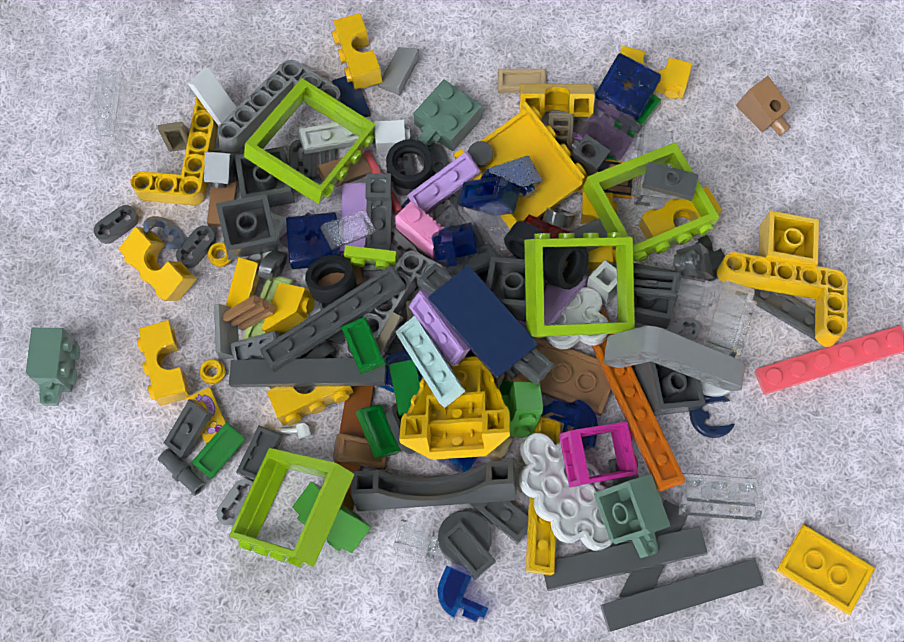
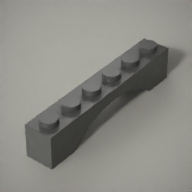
(486, 483)

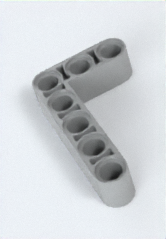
(264, 100)
(410, 279)
(676, 353)

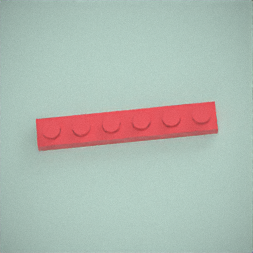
(830, 360)

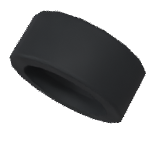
(409, 146)
(517, 234)
(326, 266)
(575, 268)

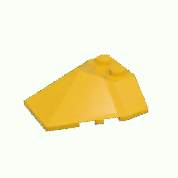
(467, 426)

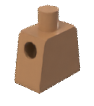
(765, 107)

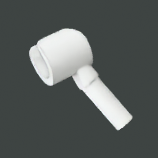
(303, 430)

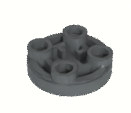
(474, 522)

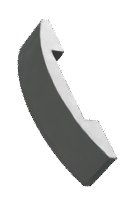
(379, 212)

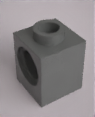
(595, 149)

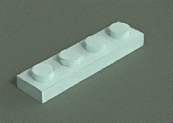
(430, 362)

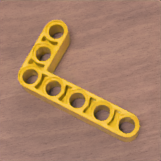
(188, 179)
(794, 284)

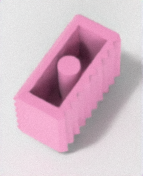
(417, 227)

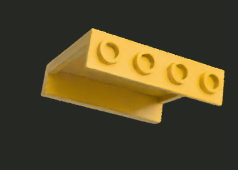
(529, 137)

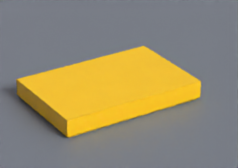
(825, 569)

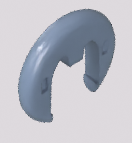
(169, 229)

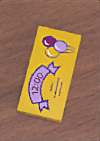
(208, 401)

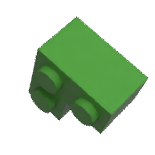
(524, 407)
(347, 527)

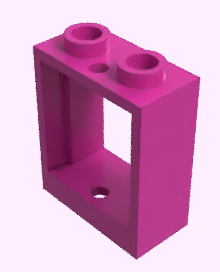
(575, 459)

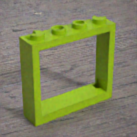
(328, 106)
(633, 168)
(535, 286)
(262, 496)

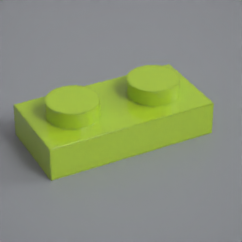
(380, 258)

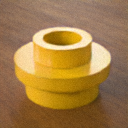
(212, 253)
(207, 366)

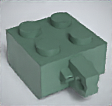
(447, 116)
(52, 363)
(634, 513)

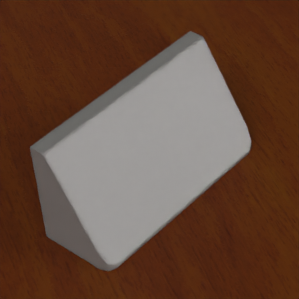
(399, 70)
(224, 333)

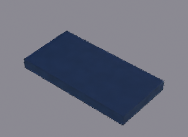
(482, 322)

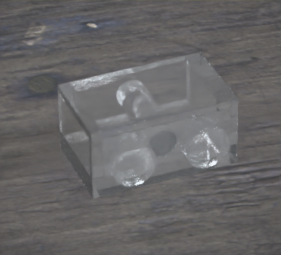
(693, 298)

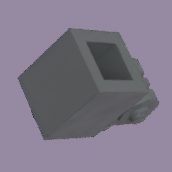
(694, 262)

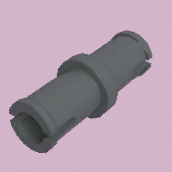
(181, 472)

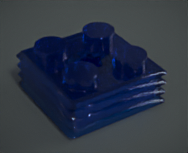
(621, 72)
(299, 233)

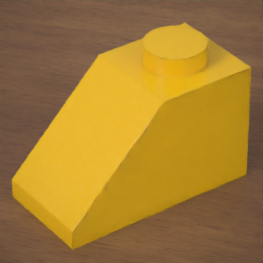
(291, 308)

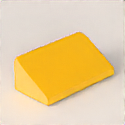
(243, 282)

